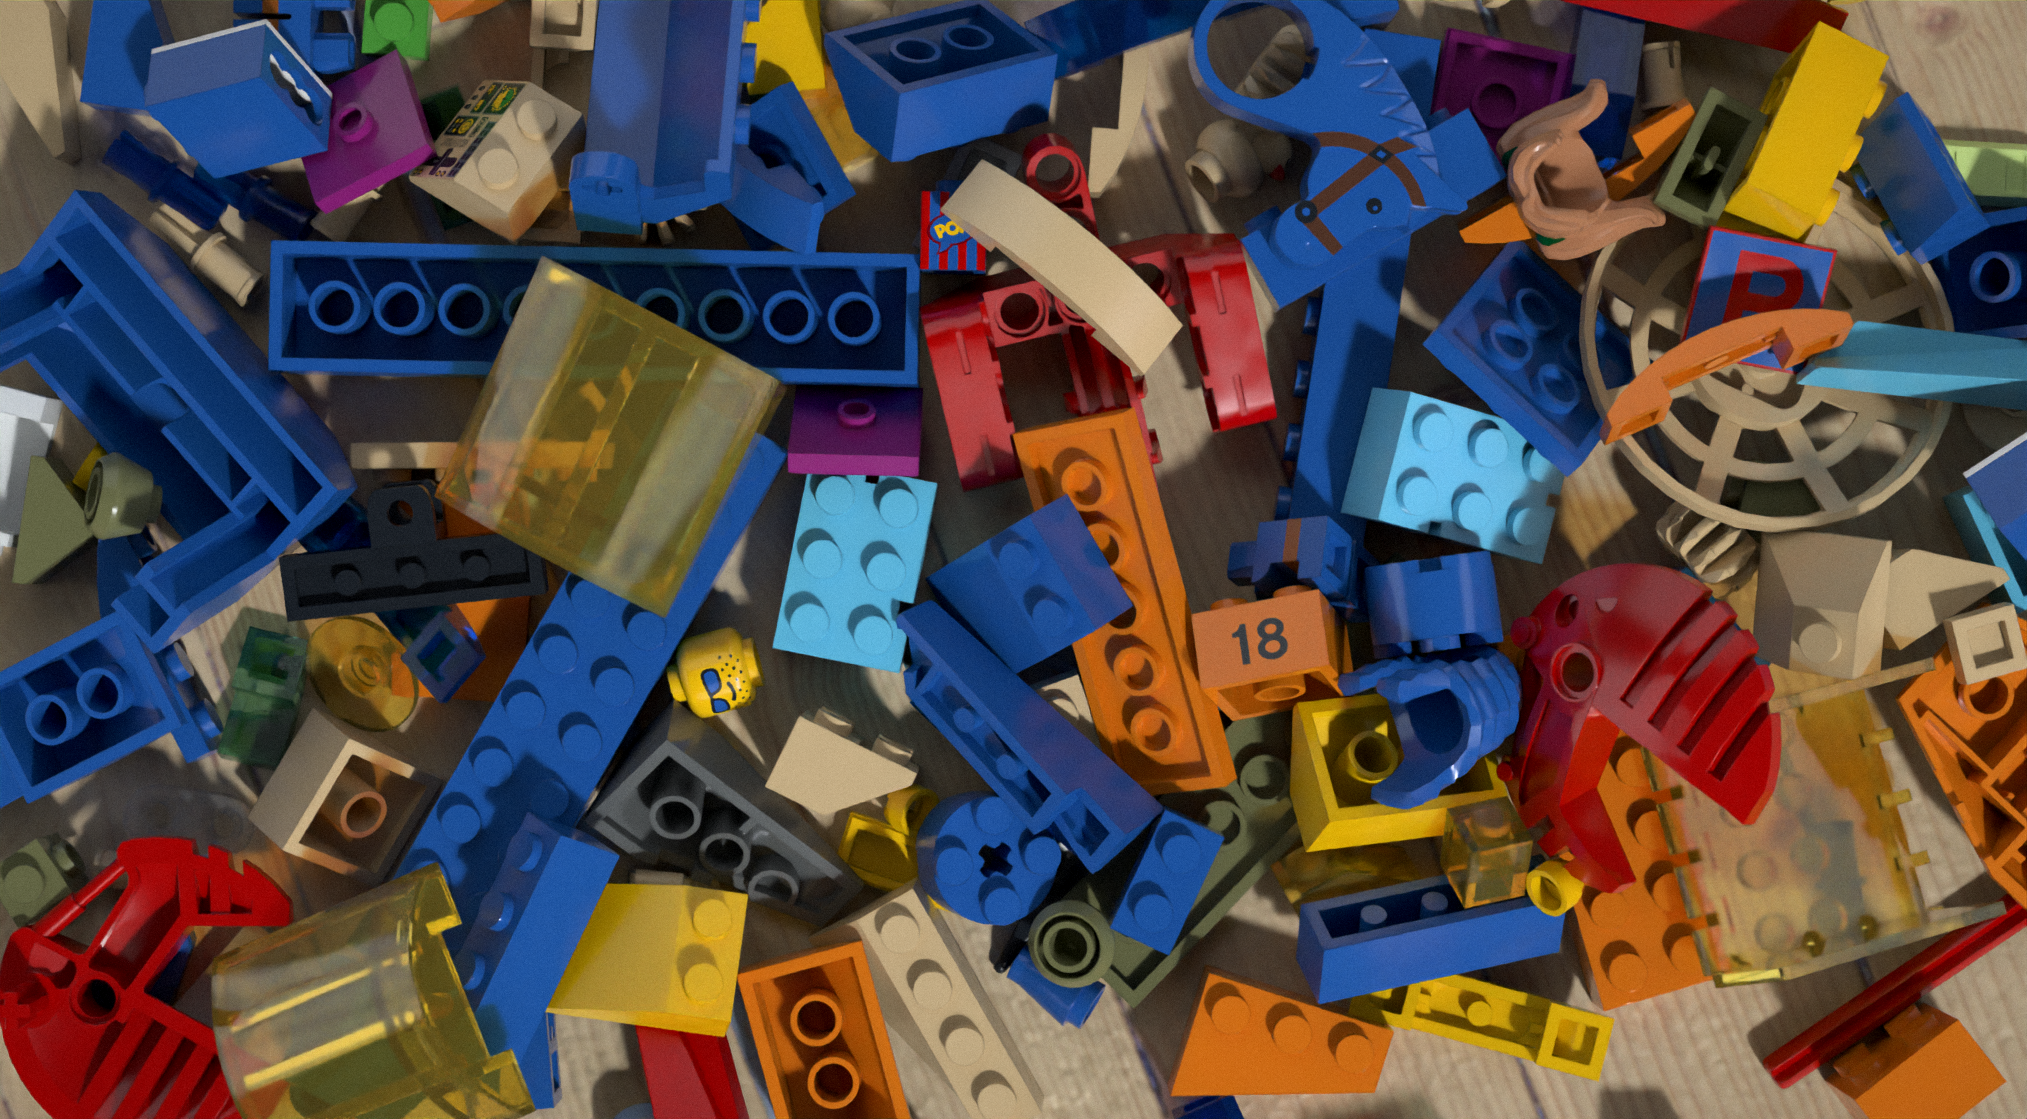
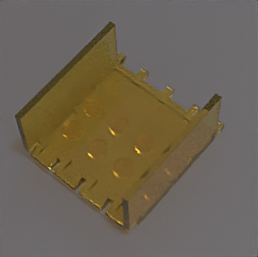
(1824, 862)

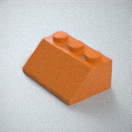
(822, 1035)

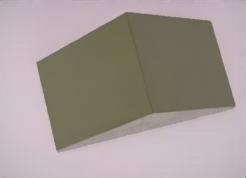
(1709, 159)
(51, 522)

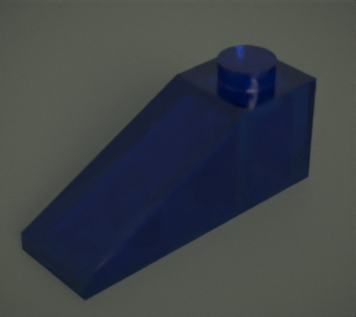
(1606, 49)

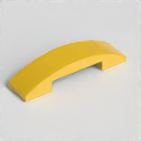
(1496, 1019)

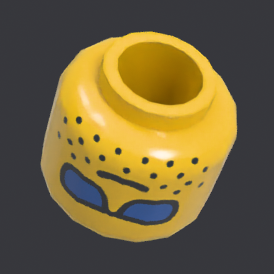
(716, 672)

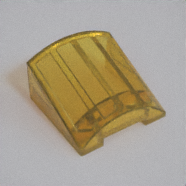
(607, 438)
(360, 1016)

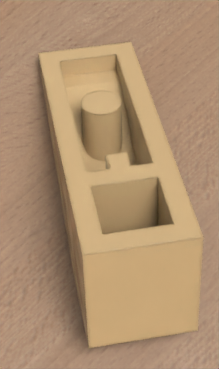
(39, 72)

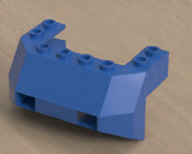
(182, 393)

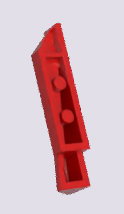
(1757, 22)
(690, 1075)

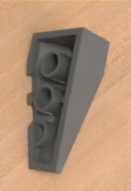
(705, 809)

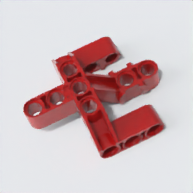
(1193, 269)

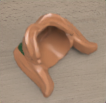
(1560, 184)

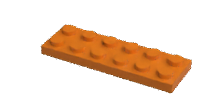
(1144, 662)

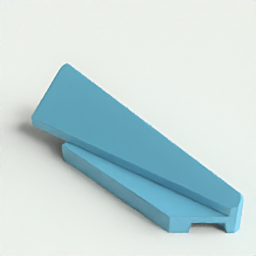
(1925, 365)

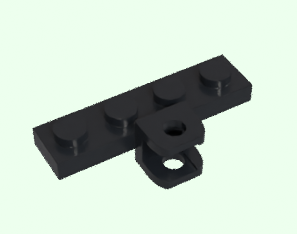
(408, 563)

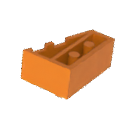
(1273, 1042)

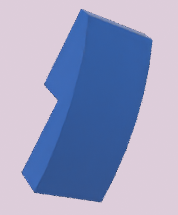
(775, 202)

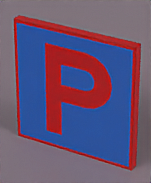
(1755, 275)

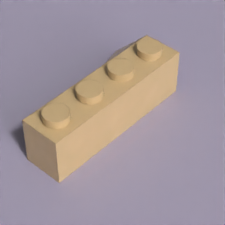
(939, 1003)

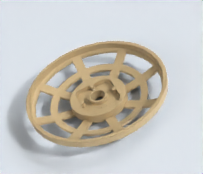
(1769, 398)

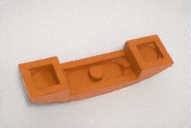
(1655, 141)
(1791, 334)

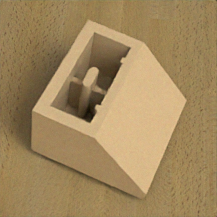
(834, 768)

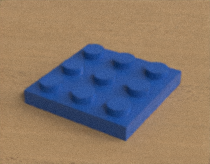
(1521, 353)

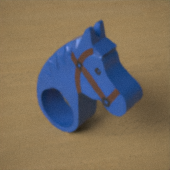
(1366, 136)

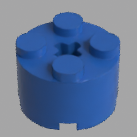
(1432, 604)
(954, 871)

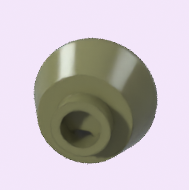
(120, 498)
(1071, 943)

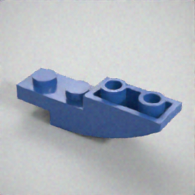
(117, 566)

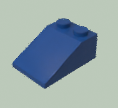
(1032, 587)
(82, 707)

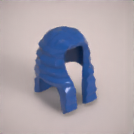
(1445, 713)

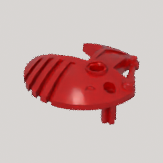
(1665, 667)
(141, 1053)

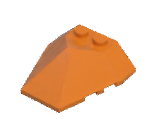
(1979, 756)

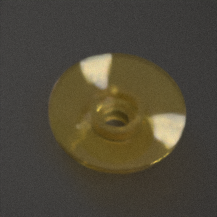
(361, 673)

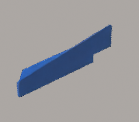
(1020, 741)

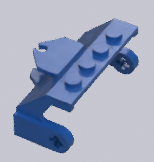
(663, 111)

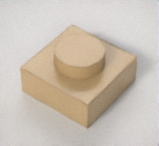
(1985, 643)

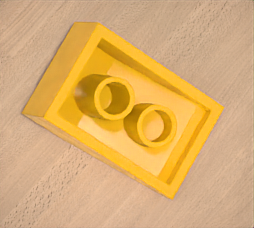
(657, 959)

